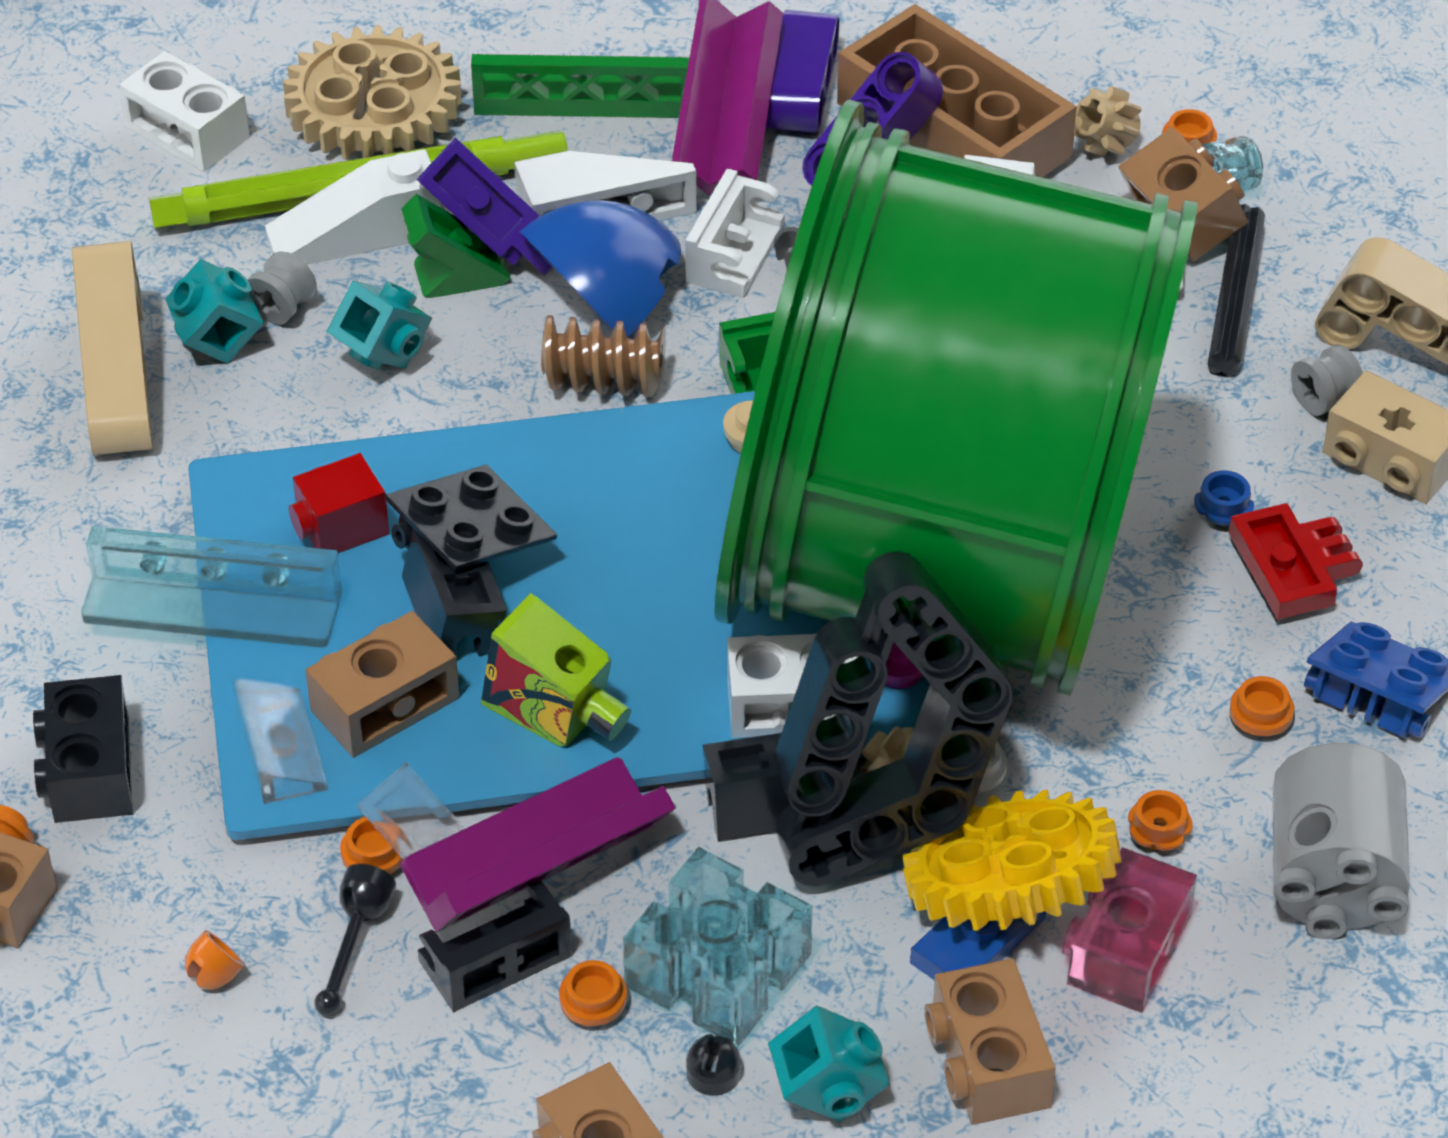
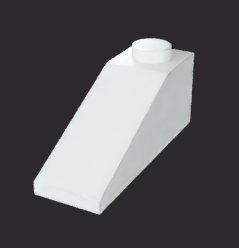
(571, 177)
(354, 212)

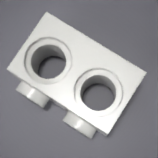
(184, 110)
(763, 681)

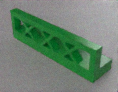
(578, 85)

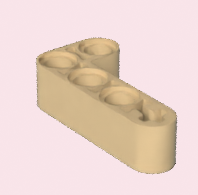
(1389, 289)
(112, 348)

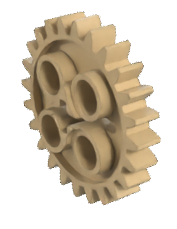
(405, 104)

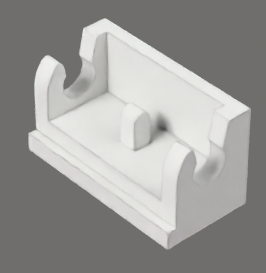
(732, 235)

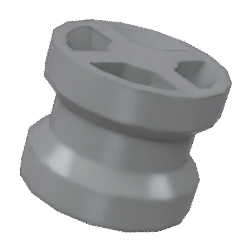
(282, 287)
(1324, 380)

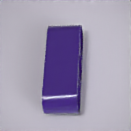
(803, 70)
(886, 102)

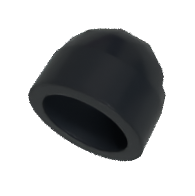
(727, 1069)

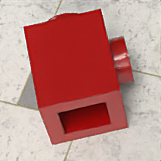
(339, 505)

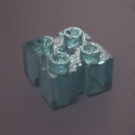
(717, 946)

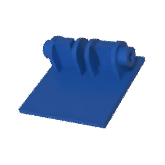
(1374, 662)

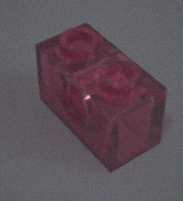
(1129, 930)

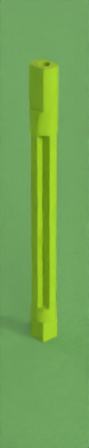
(290, 188)

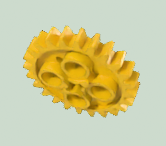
(1014, 861)

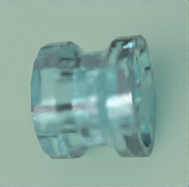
(1240, 158)

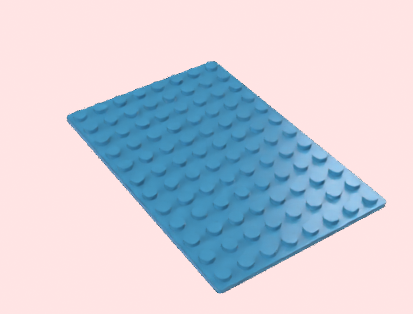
(633, 568)

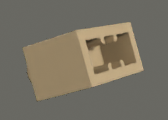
(1390, 436)

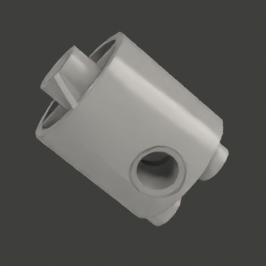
(1340, 838)

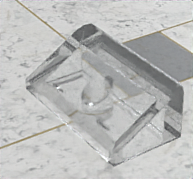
(279, 740)
(408, 812)

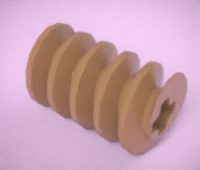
(602, 358)

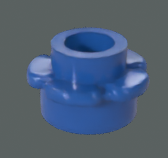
(1223, 496)

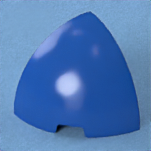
(608, 256)

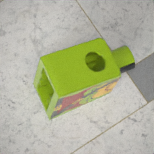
(550, 677)

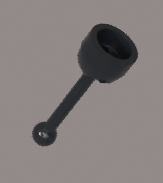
(364, 895)

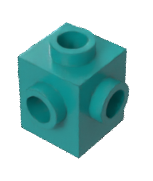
(214, 310)
(380, 324)
(828, 1063)

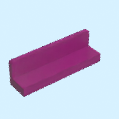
(727, 91)
(531, 842)

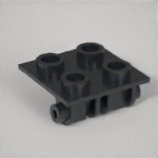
(467, 518)

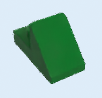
(449, 252)

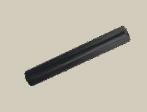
(1236, 294)

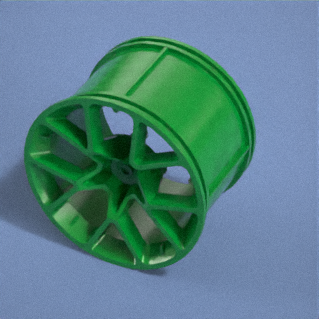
(953, 386)

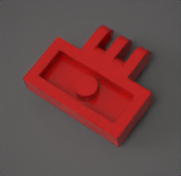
(1294, 560)

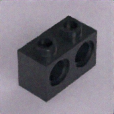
(85, 749)

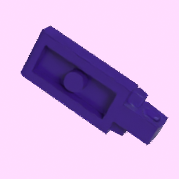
(482, 203)

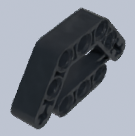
(828, 818)

